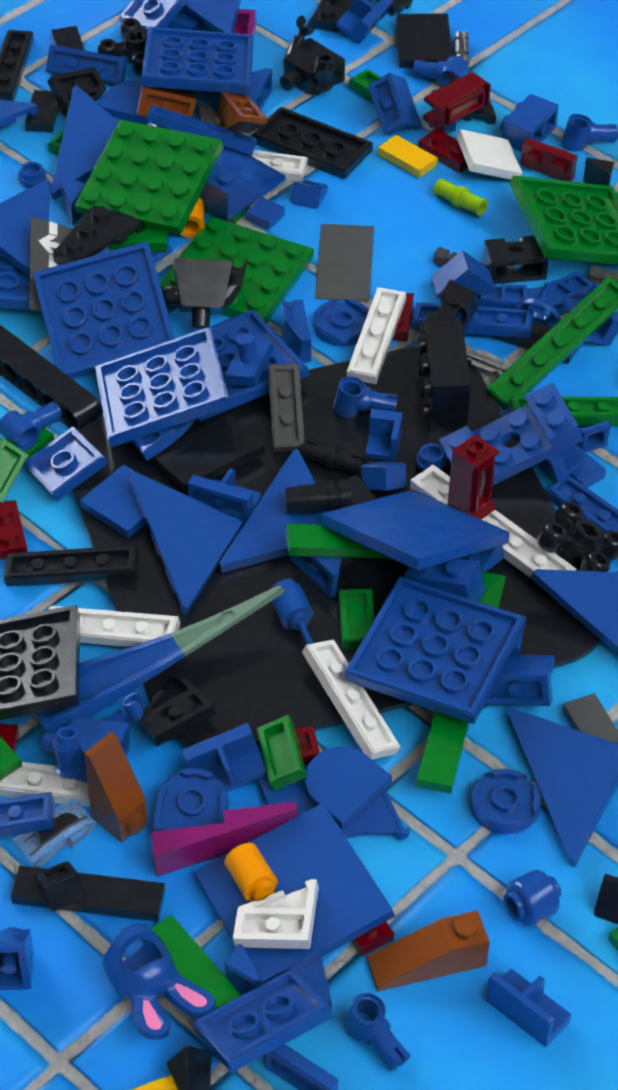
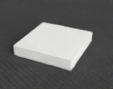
(488, 154)

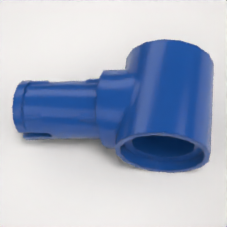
(443, 71)
(582, 130)
(355, 397)
(25, 428)
(376, 1031)

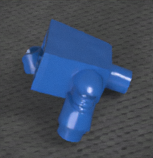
(83, 733)

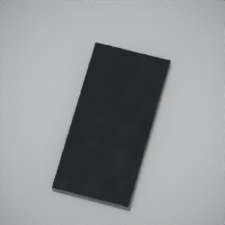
(322, 144)

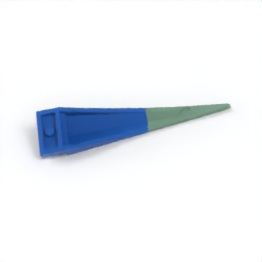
(118, 673)

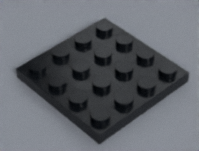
(39, 662)

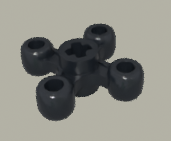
(132, 46)
(579, 539)

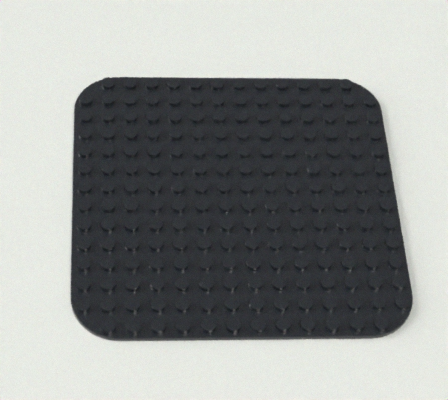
(258, 665)

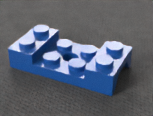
(541, 426)

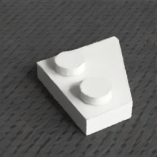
(278, 920)

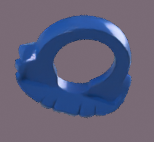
(540, 316)

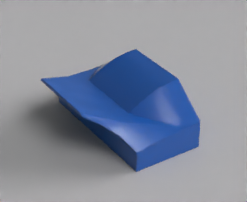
(296, 330)

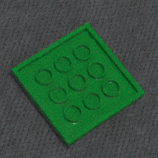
(151, 174)
(570, 218)
(271, 264)

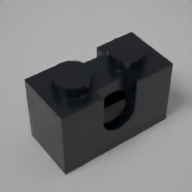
(524, 251)
(454, 299)

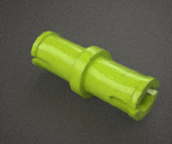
(460, 197)

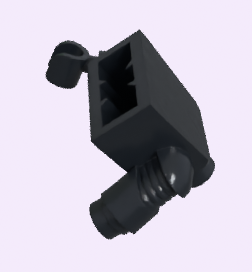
(310, 64)
(203, 288)

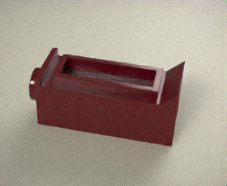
(457, 100)
(472, 477)

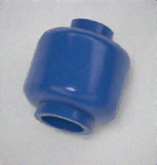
(532, 897)

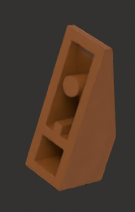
(239, 113)
(114, 790)
(431, 952)

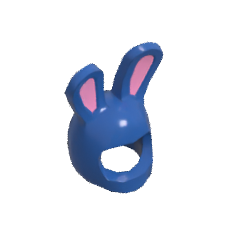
(151, 976)

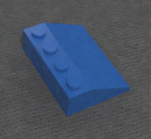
(237, 183)

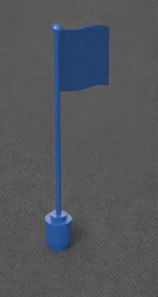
(379, 815)

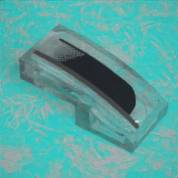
(70, 826)

